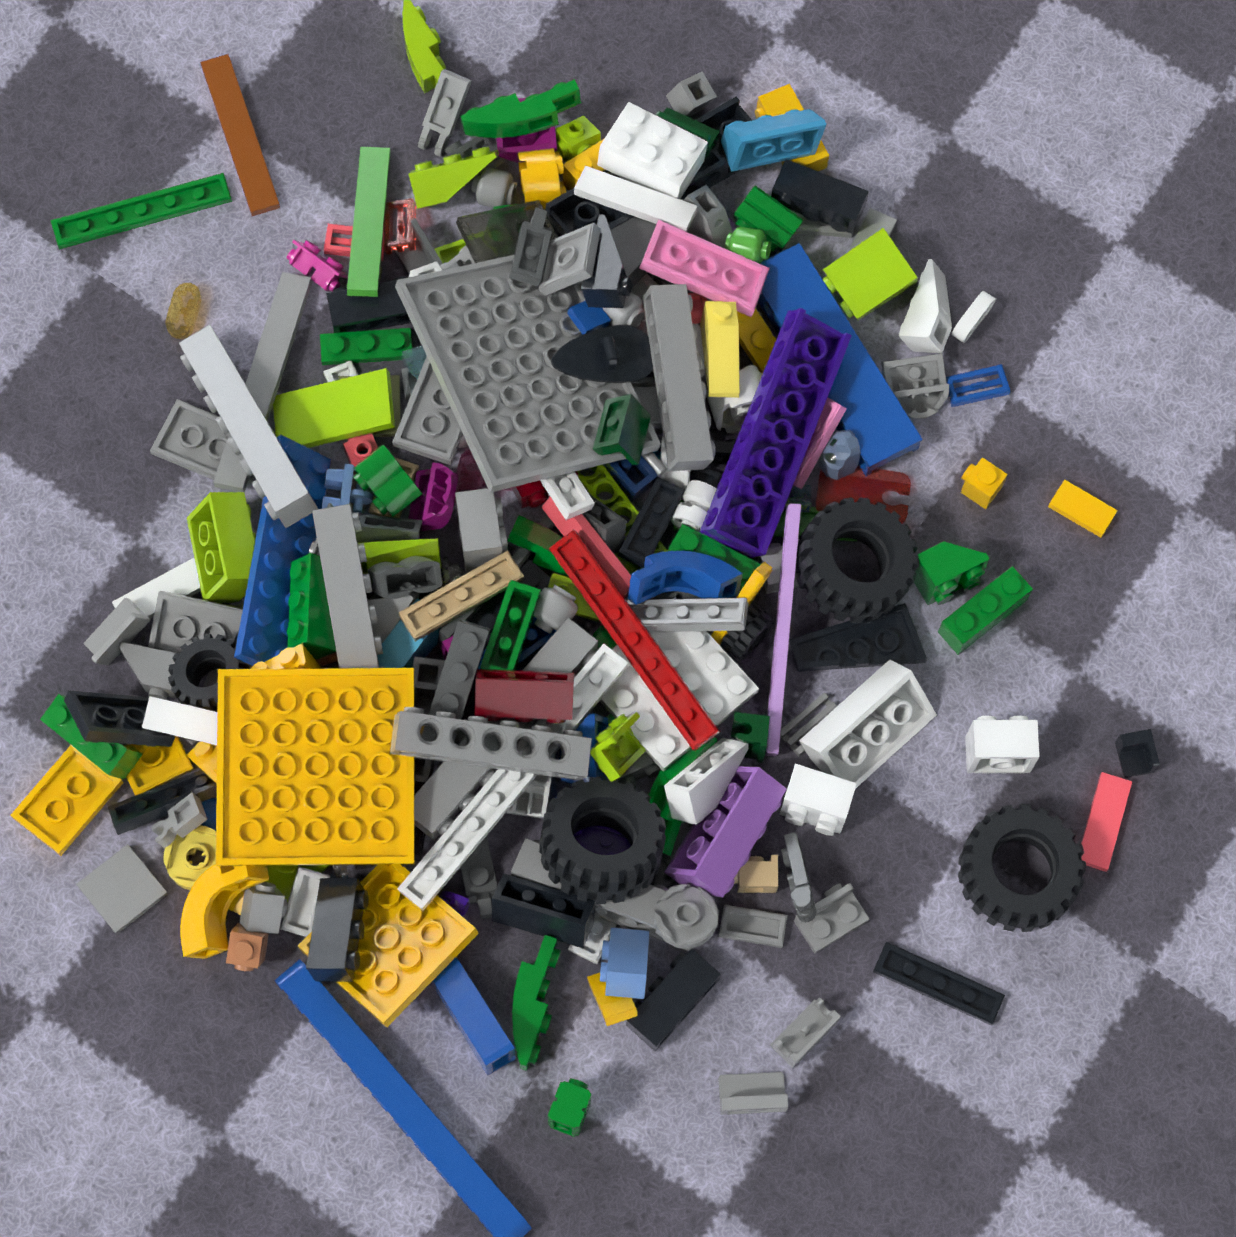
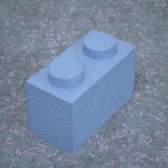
(626, 963)

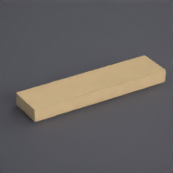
(460, 596)

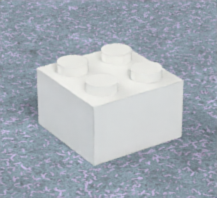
(1002, 745)
(817, 800)

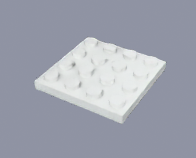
(707, 672)

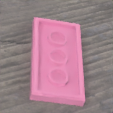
(704, 267)

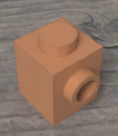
(246, 948)

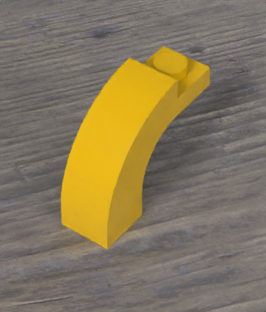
(207, 905)

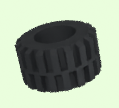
(197, 661)

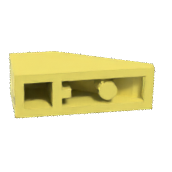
(721, 348)

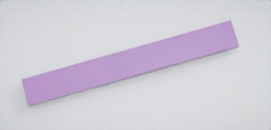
(782, 627)

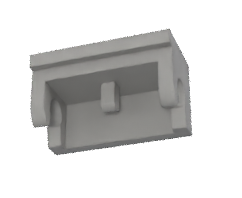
(805, 1032)

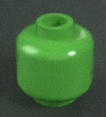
(749, 243)

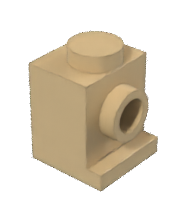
(758, 875)

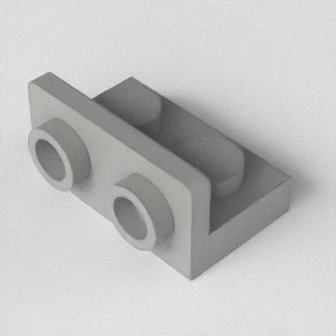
(835, 918)

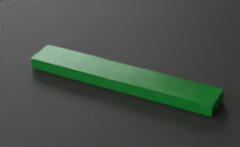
(141, 211)

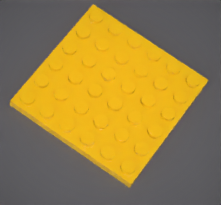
(312, 767)

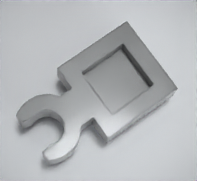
(182, 820)

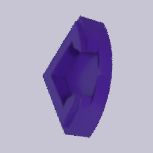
(457, 902)

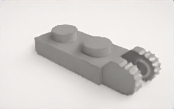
(444, 110)

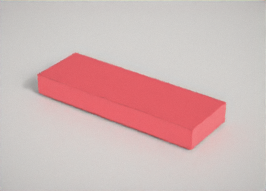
(1104, 820)

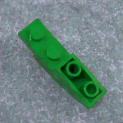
(512, 118)
(659, 796)
(528, 1013)

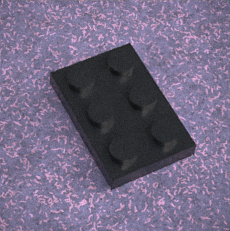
(113, 719)

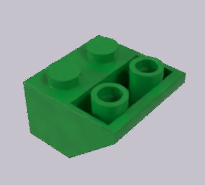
(947, 569)

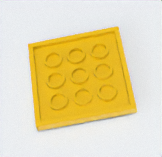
(401, 945)

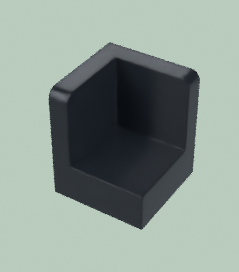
(1137, 753)

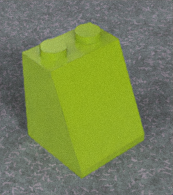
(869, 275)

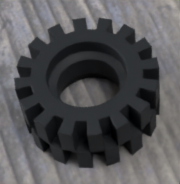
(757, 626)

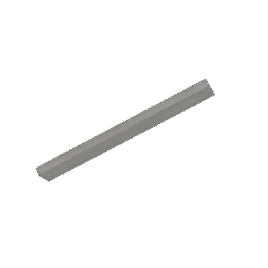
(268, 366)

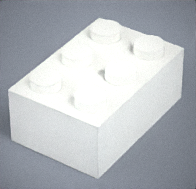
(652, 152)

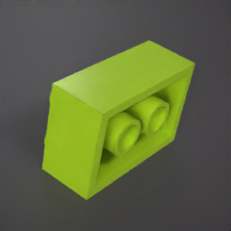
(222, 545)

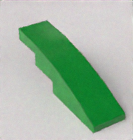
(538, 540)

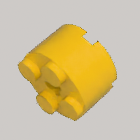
(540, 175)

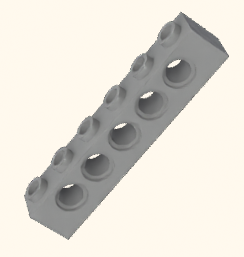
(408, 742)

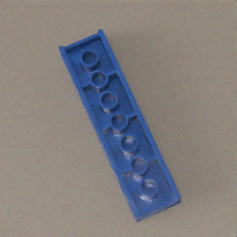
(859, 386)

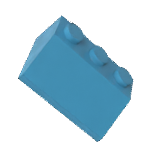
(772, 139)

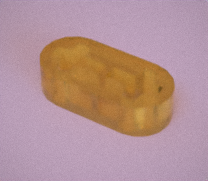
(190, 311)

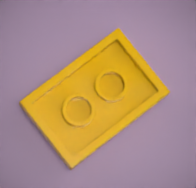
(65, 800)

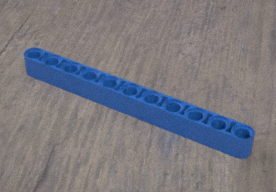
(402, 1103)

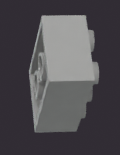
(480, 527)

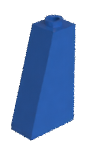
(474, 1018)

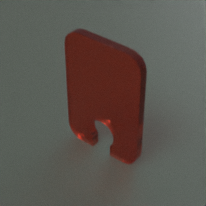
(859, 485)

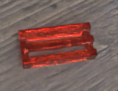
(400, 243)

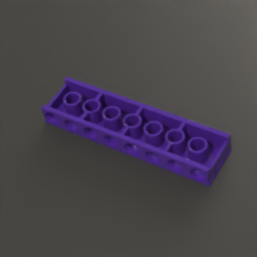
(775, 434)

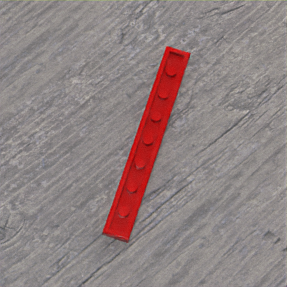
(634, 640)

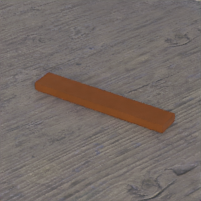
(240, 135)

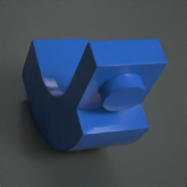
(686, 573)

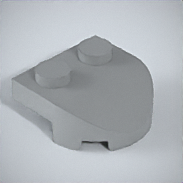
(918, 383)

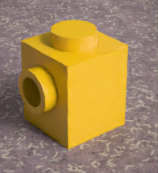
(982, 482)

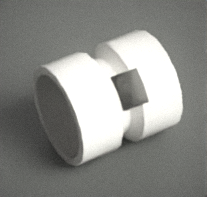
(696, 504)

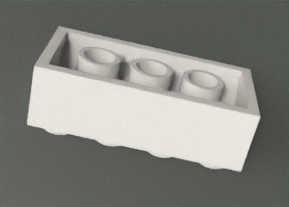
(869, 724)

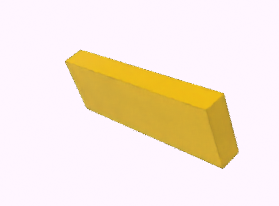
(749, 591)

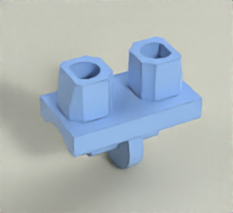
(342, 480)

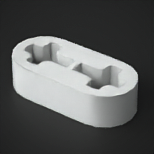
(973, 316)

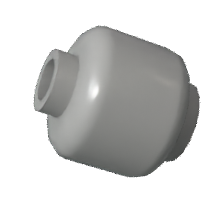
(494, 188)
(631, 314)
(554, 608)

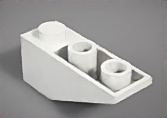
(928, 316)

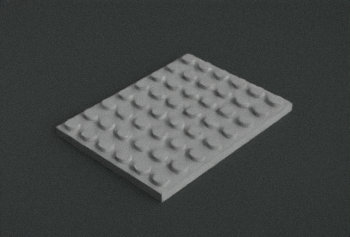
(493, 360)

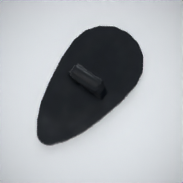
(606, 355)

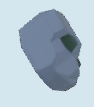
(840, 455)

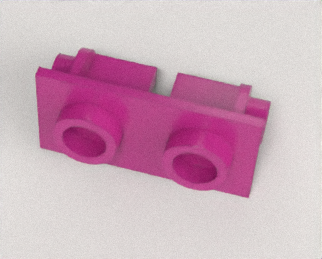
(308, 256)

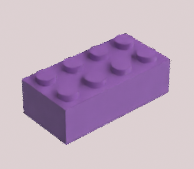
(725, 837)

